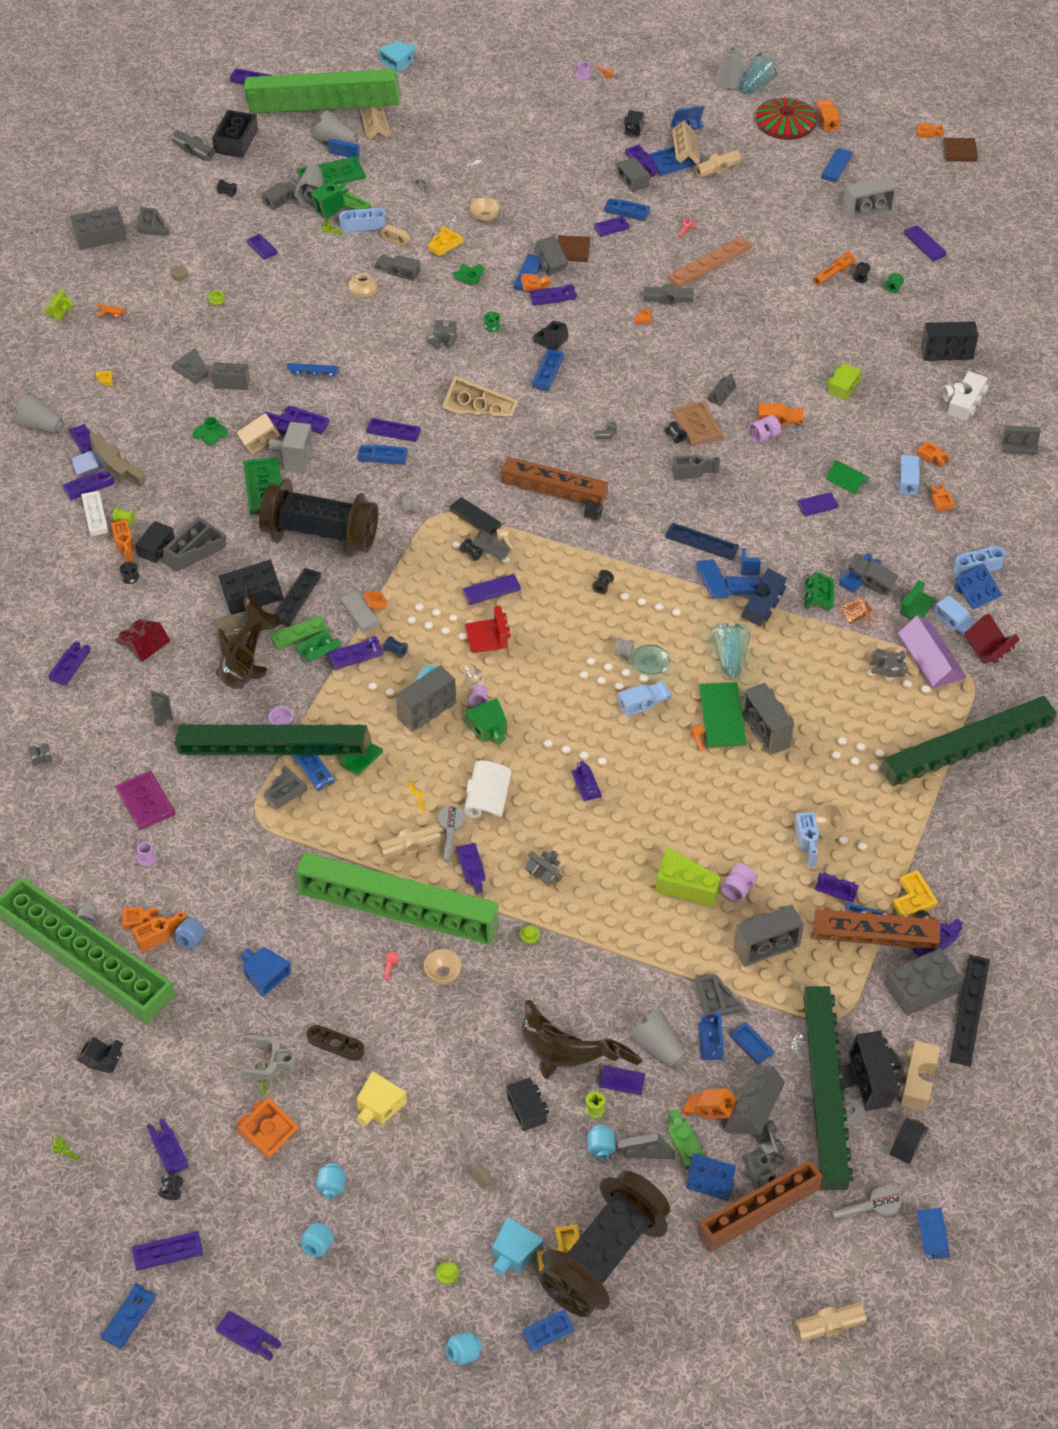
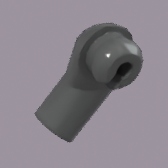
(608, 433)

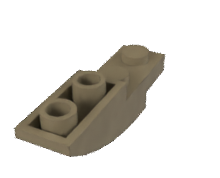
(111, 460)

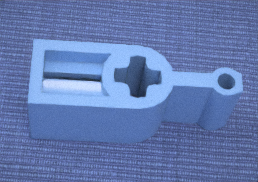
(909, 474)
(953, 615)
(642, 697)
(807, 835)

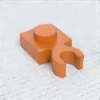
(927, 130)
(933, 453)
(941, 499)
(136, 916)

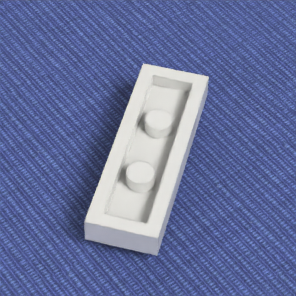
(94, 513)

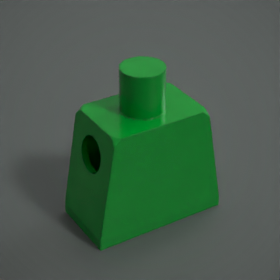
(329, 199)
(487, 721)

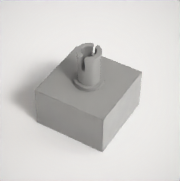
(296, 447)

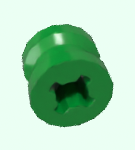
(894, 283)
(492, 321)

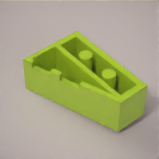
(687, 879)

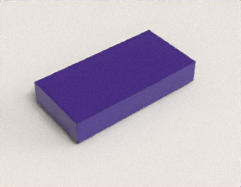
(611, 226)
(261, 246)
(817, 504)
(622, 1080)

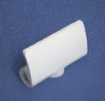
(487, 789)

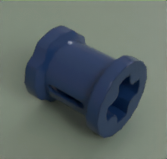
(395, 647)

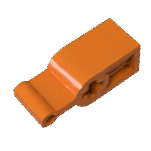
(828, 115)
(781, 412)
(123, 539)
(156, 931)
(711, 1104)

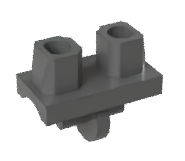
(550, 872)
(758, 1168)

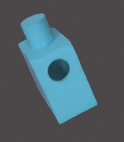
(397, 55)
(515, 1247)

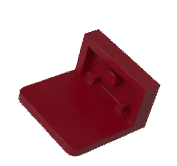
(144, 638)
(989, 640)

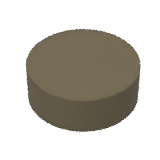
(179, 273)
(481, 1176)

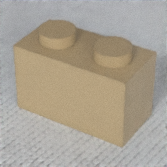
(258, 433)

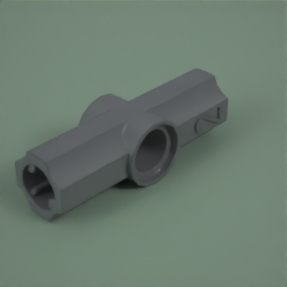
(193, 145)
(668, 294)

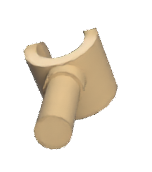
(502, 534)

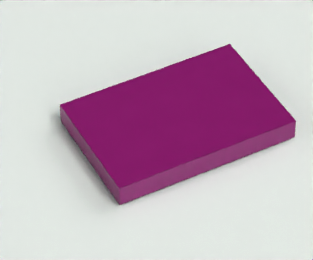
(145, 800)

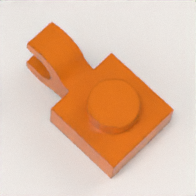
(532, 282)
(115, 311)

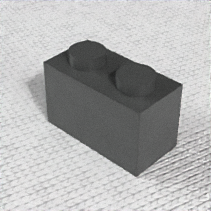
(633, 174)
(551, 255)
(231, 376)

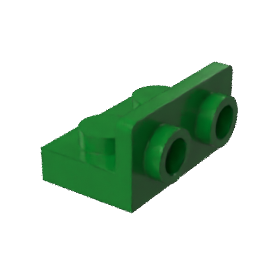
(819, 591)
(317, 646)

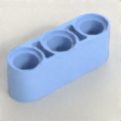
(362, 219)
(992, 557)

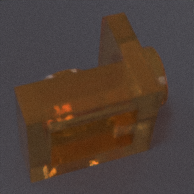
(856, 610)

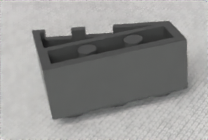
(193, 544)

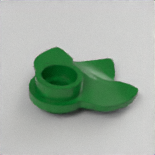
(469, 275)
(210, 431)

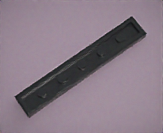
(969, 1010)

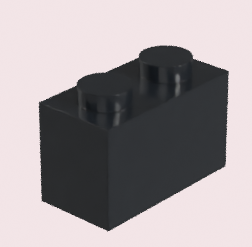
(153, 541)
(526, 1104)

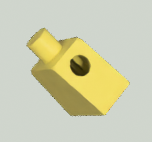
(379, 1100)

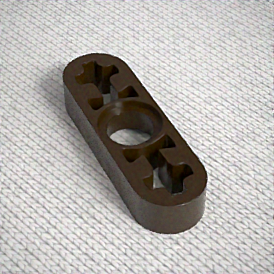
(330, 1035)

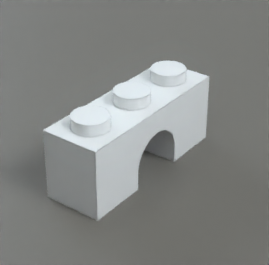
(965, 404)

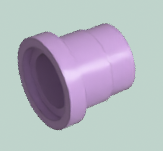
(583, 70)
(478, 696)
(146, 858)

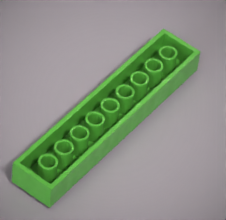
(322, 91)
(397, 898)
(85, 951)

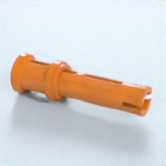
(838, 265)

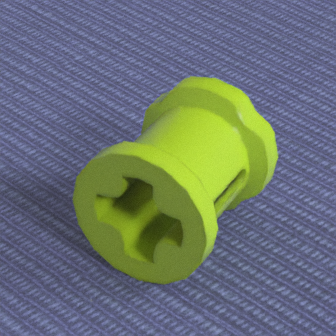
(119, 515)
(595, 1098)

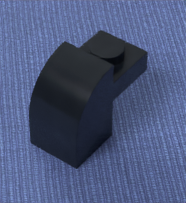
(634, 123)
(552, 335)
(100, 1055)
(908, 1140)

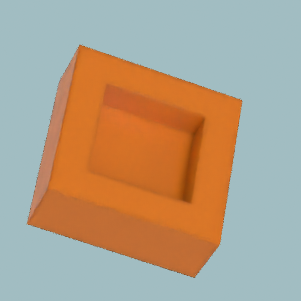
(375, 600)

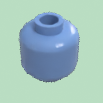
(189, 933)

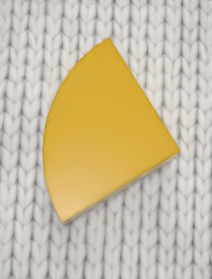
(105, 377)

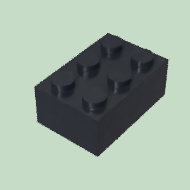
(235, 133)
(949, 341)
(257, 579)
(874, 1070)

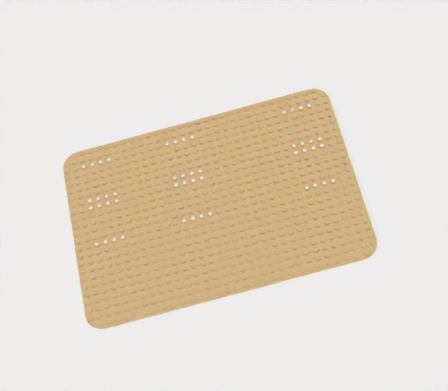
(654, 782)

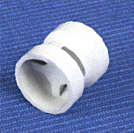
(949, 391)

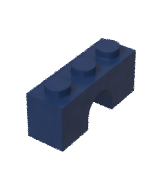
(758, 607)

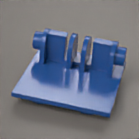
(690, 115)
(977, 586)
(710, 1177)

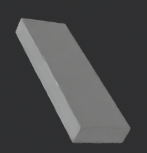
(360, 611)

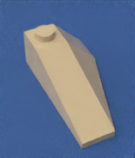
(473, 398)

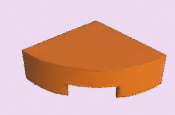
(643, 317)

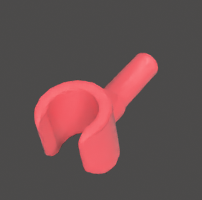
(691, 225)
(391, 958)

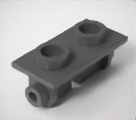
(723, 390)
(161, 708)
(772, 1145)

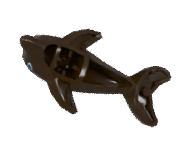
(238, 655)
(564, 1050)

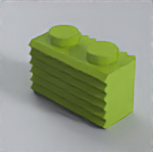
(844, 381)

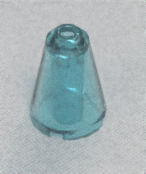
(759, 72)
(732, 647)

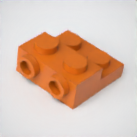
(266, 1127)

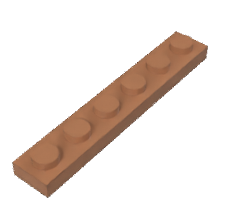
(709, 261)

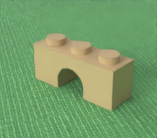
(916, 1091)

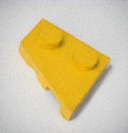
(444, 241)

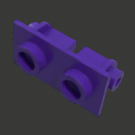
(586, 782)
(835, 887)

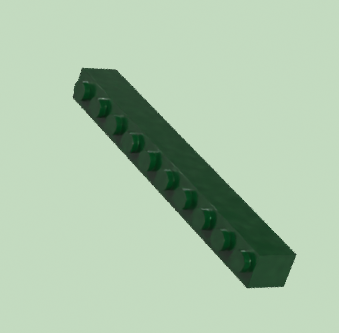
(272, 739)
(968, 741)
(826, 1090)

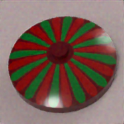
(786, 118)

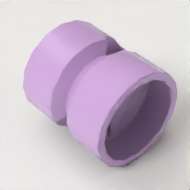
(764, 429)
(281, 715)
(738, 883)

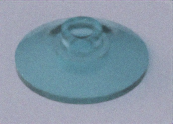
(650, 659)

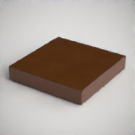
(960, 149)
(575, 247)

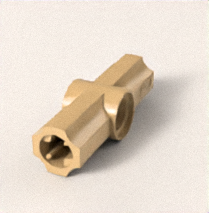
(717, 163)
(409, 841)
(830, 1321)

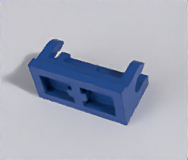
(711, 1037)
(933, 1233)
(547, 1330)

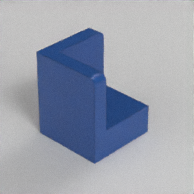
(749, 566)

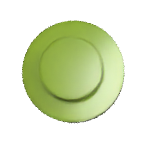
(216, 298)
(529, 934)
(447, 1273)

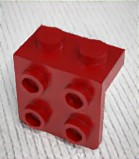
(489, 634)

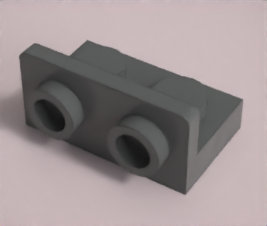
(1020, 439)

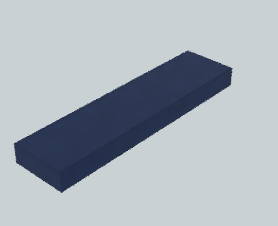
(702, 541)

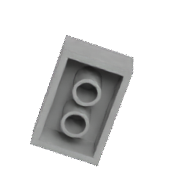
(870, 198)

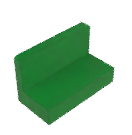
(846, 477)
(916, 602)
(358, 763)

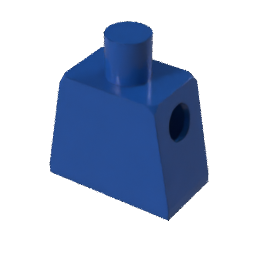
(264, 969)

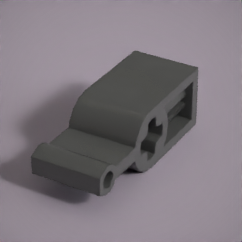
(279, 194)
(399, 266)
(694, 466)
(873, 574)

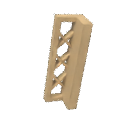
(374, 121)
(685, 142)

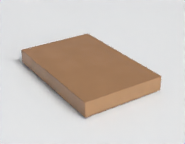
(697, 423)

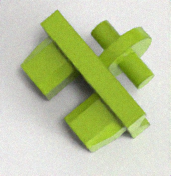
(59, 305)

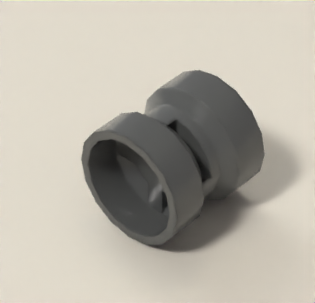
(40, 754)

